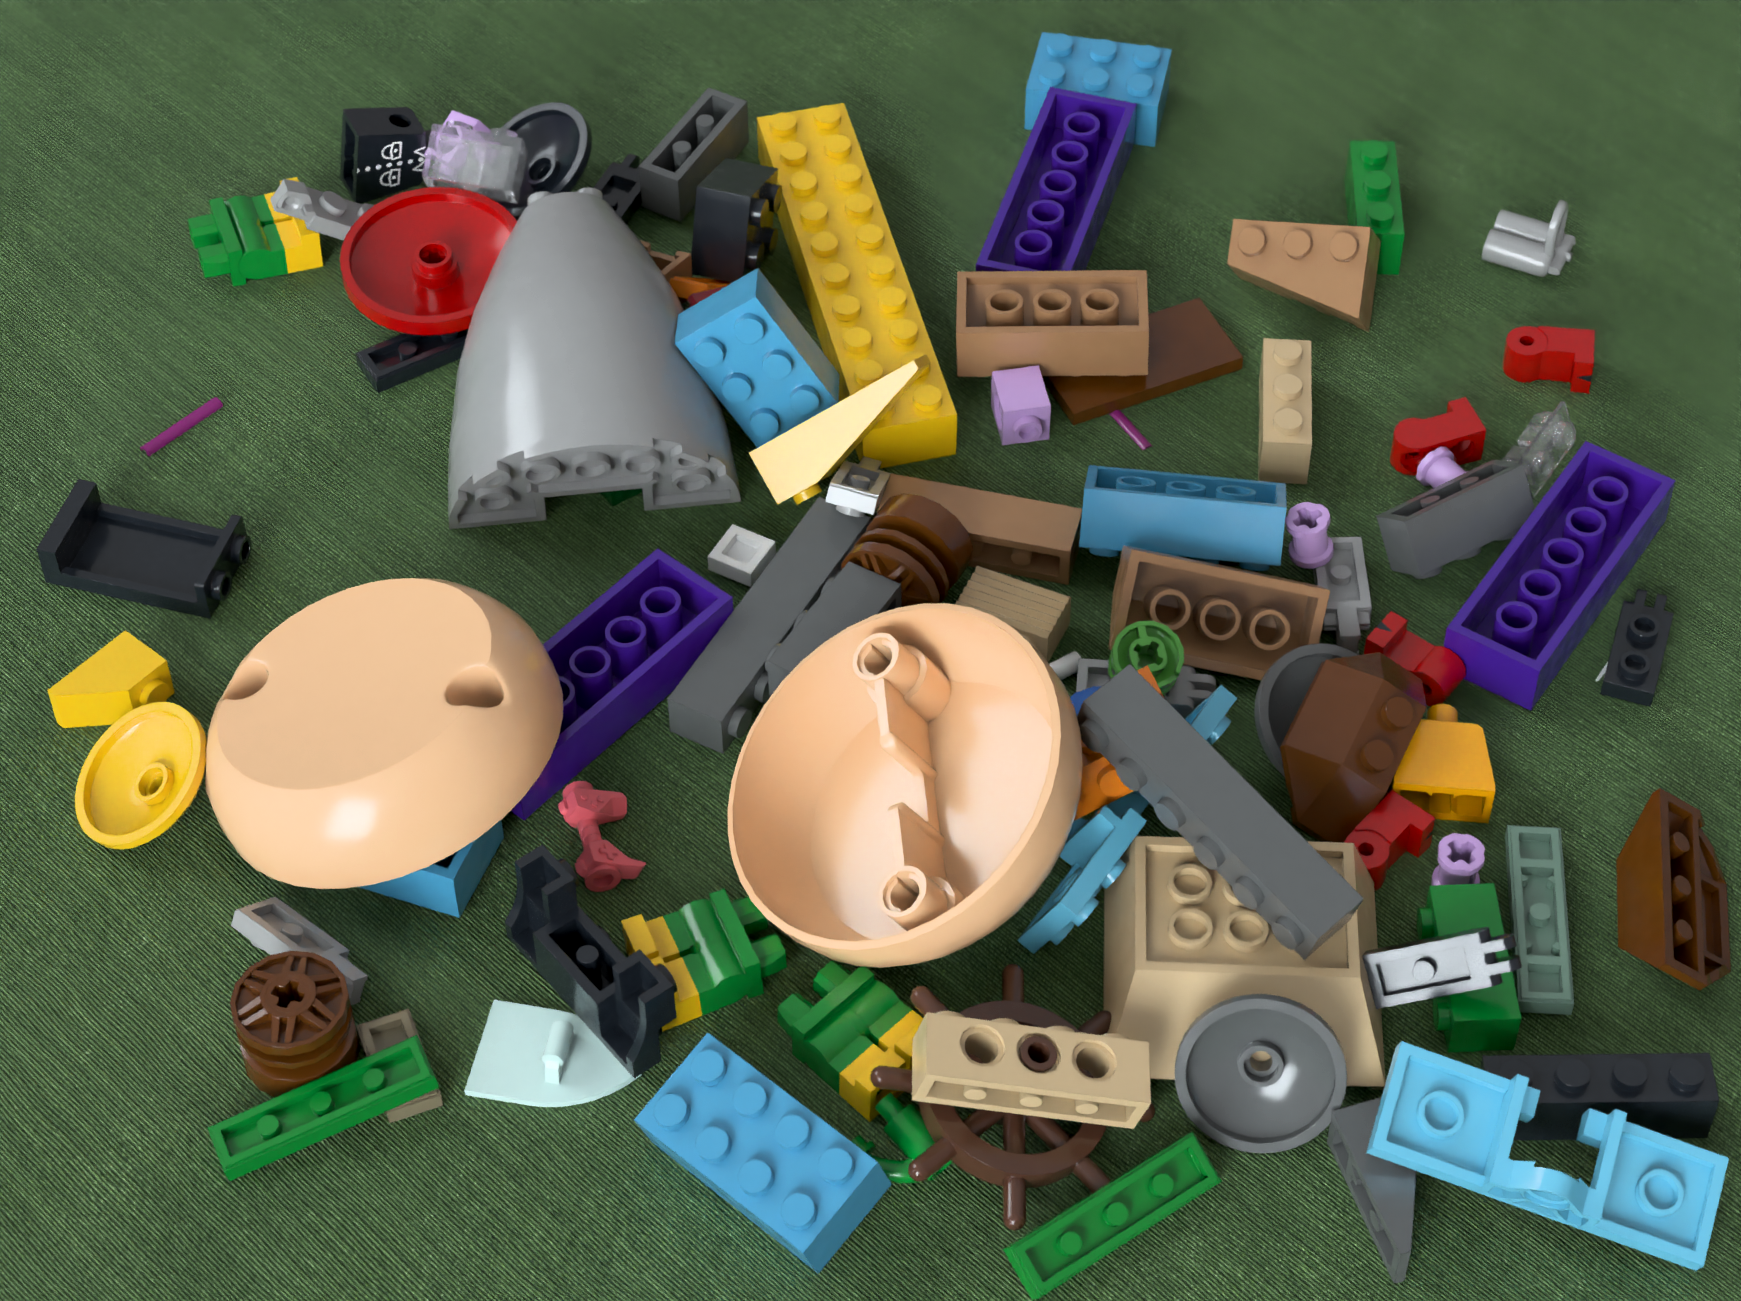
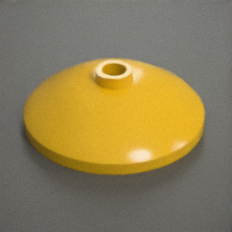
(141, 775)

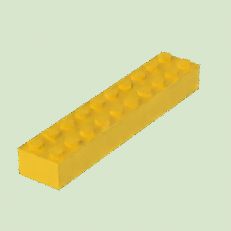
(855, 279)

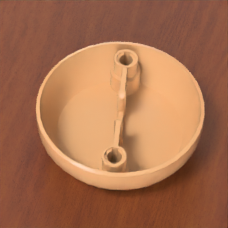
(380, 732)
(906, 787)

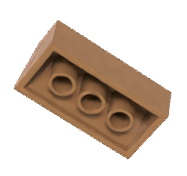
(1053, 320)
(1222, 614)

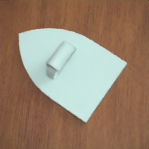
(542, 1059)

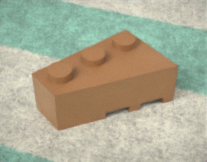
(1311, 263)

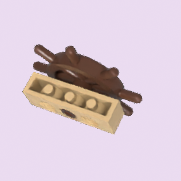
(1016, 1070)

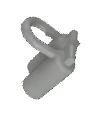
(1530, 243)

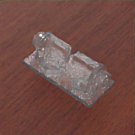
(1543, 445)

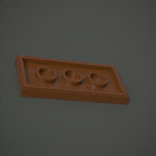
(1183, 351)

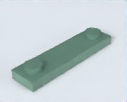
(1539, 919)

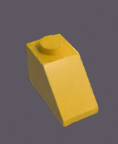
(111, 684)

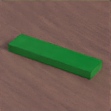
(322, 1108)
(1112, 1215)

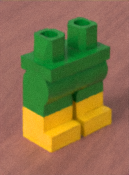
(252, 240)
(708, 952)
(850, 1033)

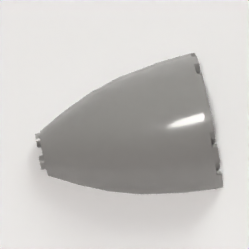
(579, 377)

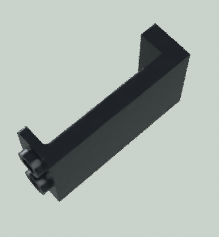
(141, 554)

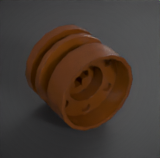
(915, 546)
(293, 1021)

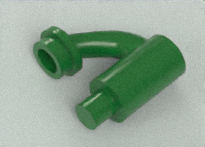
(908, 1132)

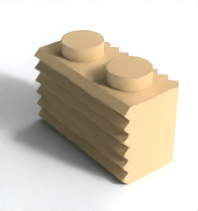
(1028, 608)

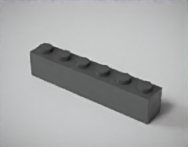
(730, 674)
(1217, 812)

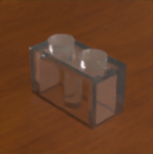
(475, 160)

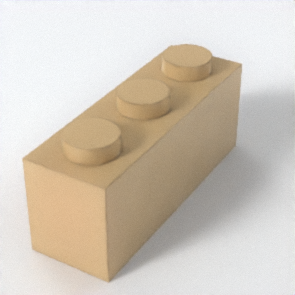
(1285, 411)

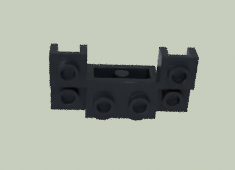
(613, 995)

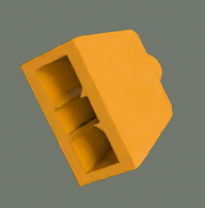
(1447, 768)

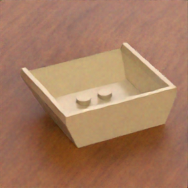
(1188, 943)

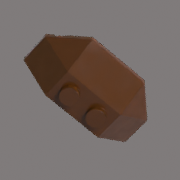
(1349, 741)
(1673, 894)

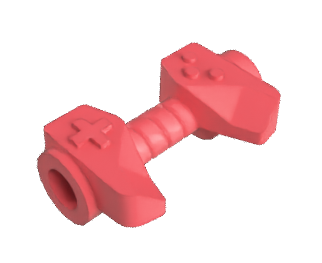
(600, 861)

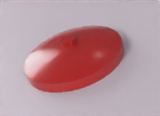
(424, 258)

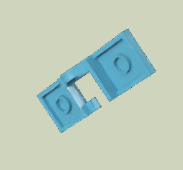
(1098, 843)
(1461, 1130)

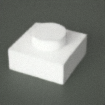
(741, 555)

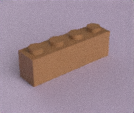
(1006, 530)

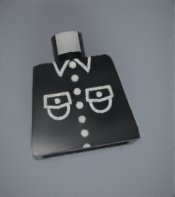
(381, 151)

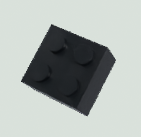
(735, 220)

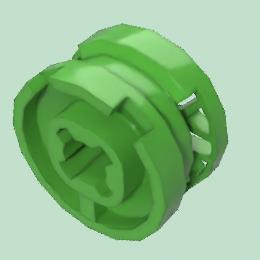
(1149, 645)

